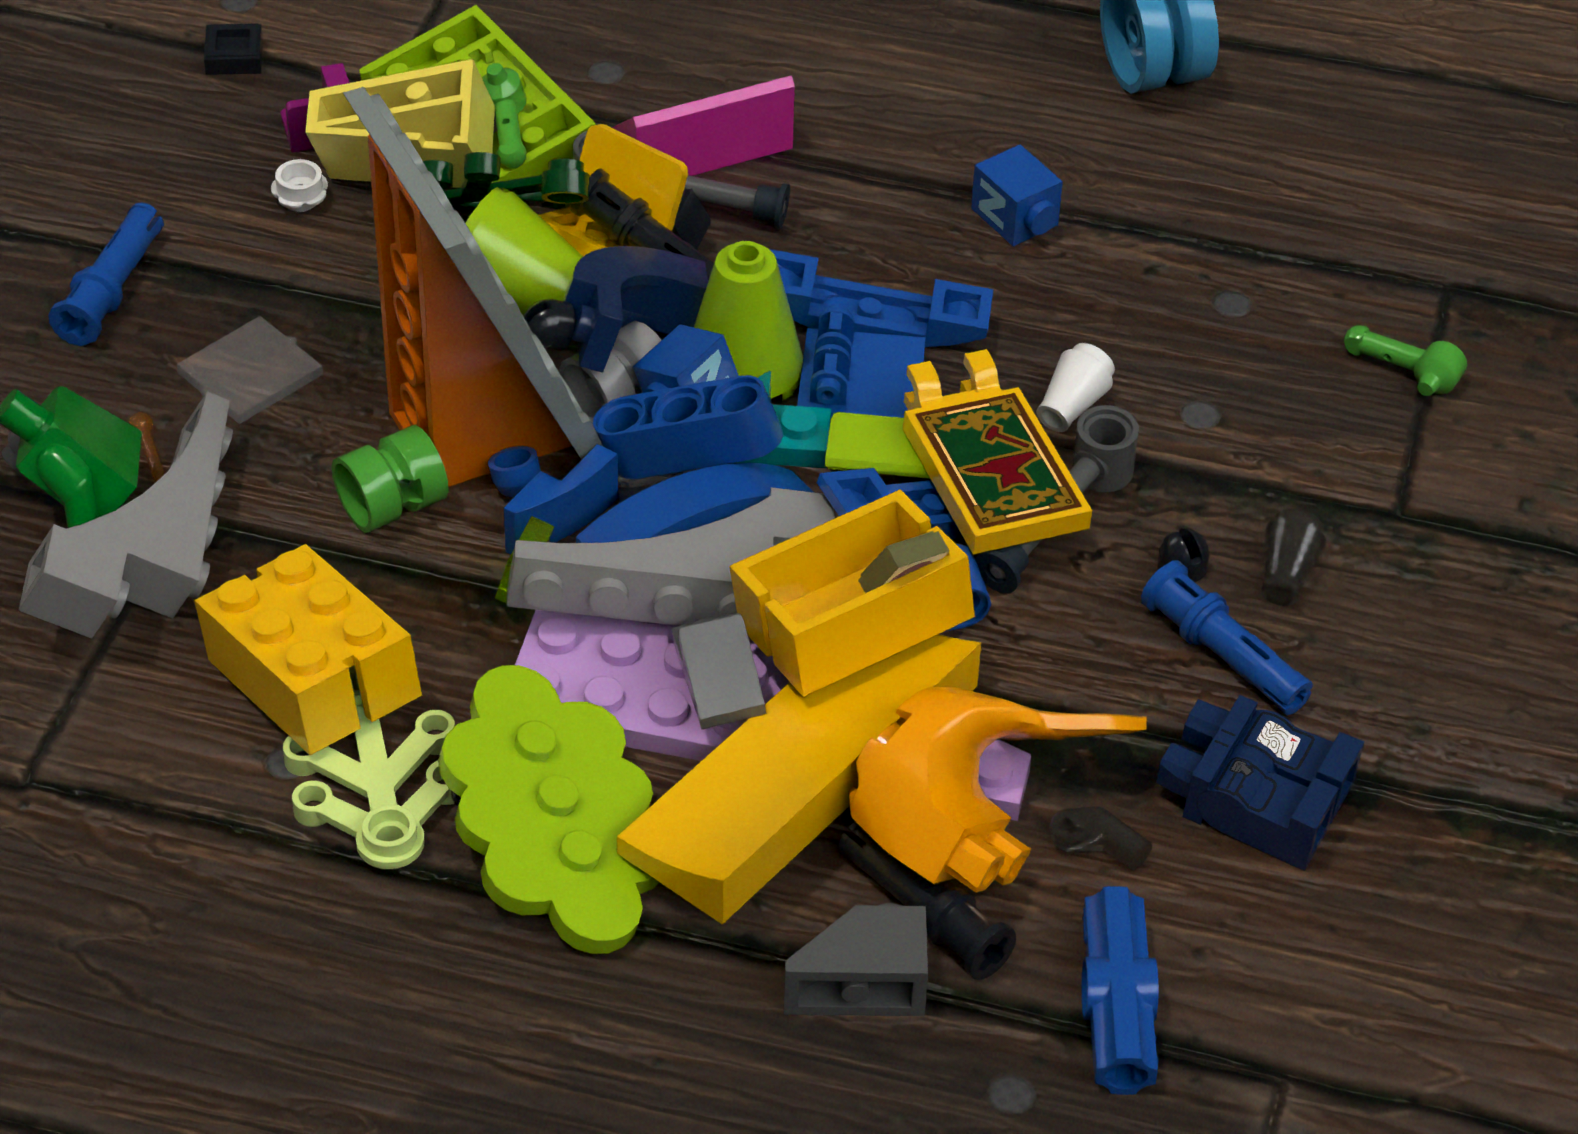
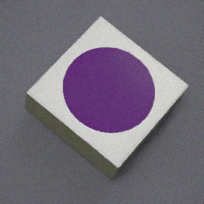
(902, 559)

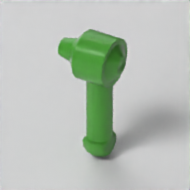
(509, 99)
(1435, 368)

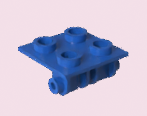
(856, 368)

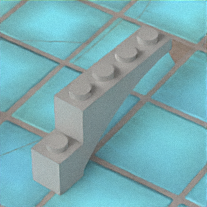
(144, 549)
(659, 577)

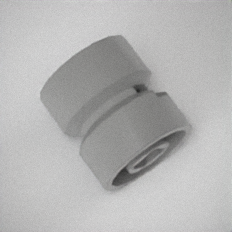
(595, 388)

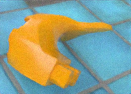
(924, 789)

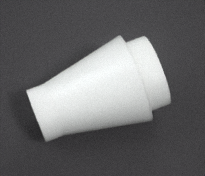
(1077, 383)

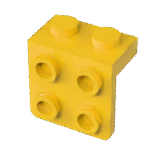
(633, 169)

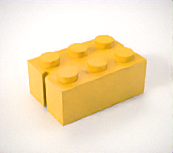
(813, 614)
(292, 647)

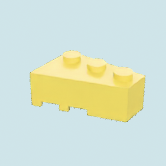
(437, 107)

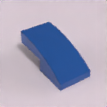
(565, 502)

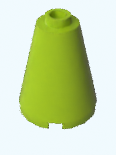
(522, 248)
(753, 313)

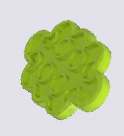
(546, 807)

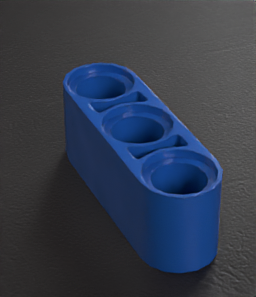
(689, 427)

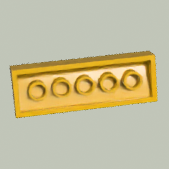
(781, 779)

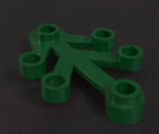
(555, 189)

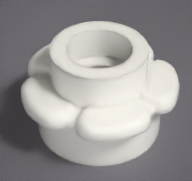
(299, 185)

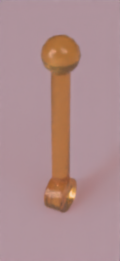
(145, 424)

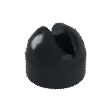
(552, 322)
(1179, 546)

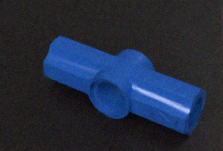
(1119, 991)

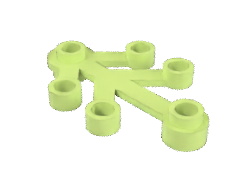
(388, 833)

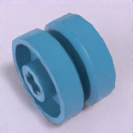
(1159, 41)

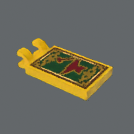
(991, 459)

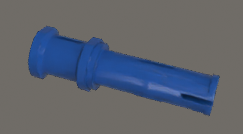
(99, 287)
(1206, 621)

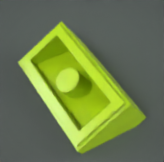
(871, 442)

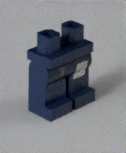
(1261, 778)

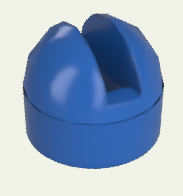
(513, 469)

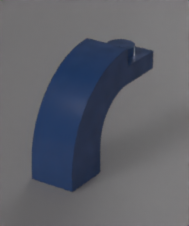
(630, 286)

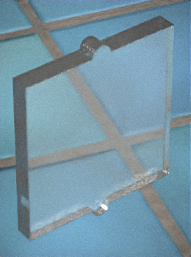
(250, 368)

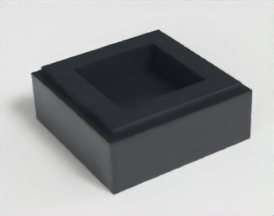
(233, 49)

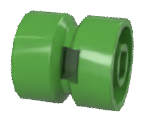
(383, 481)

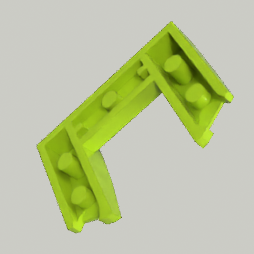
(547, 120)

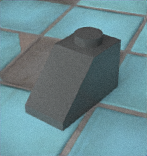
(862, 965)

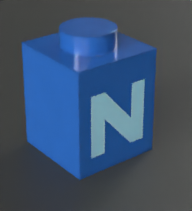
(1016, 195)
(684, 359)

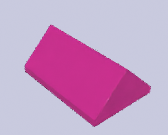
(721, 127)

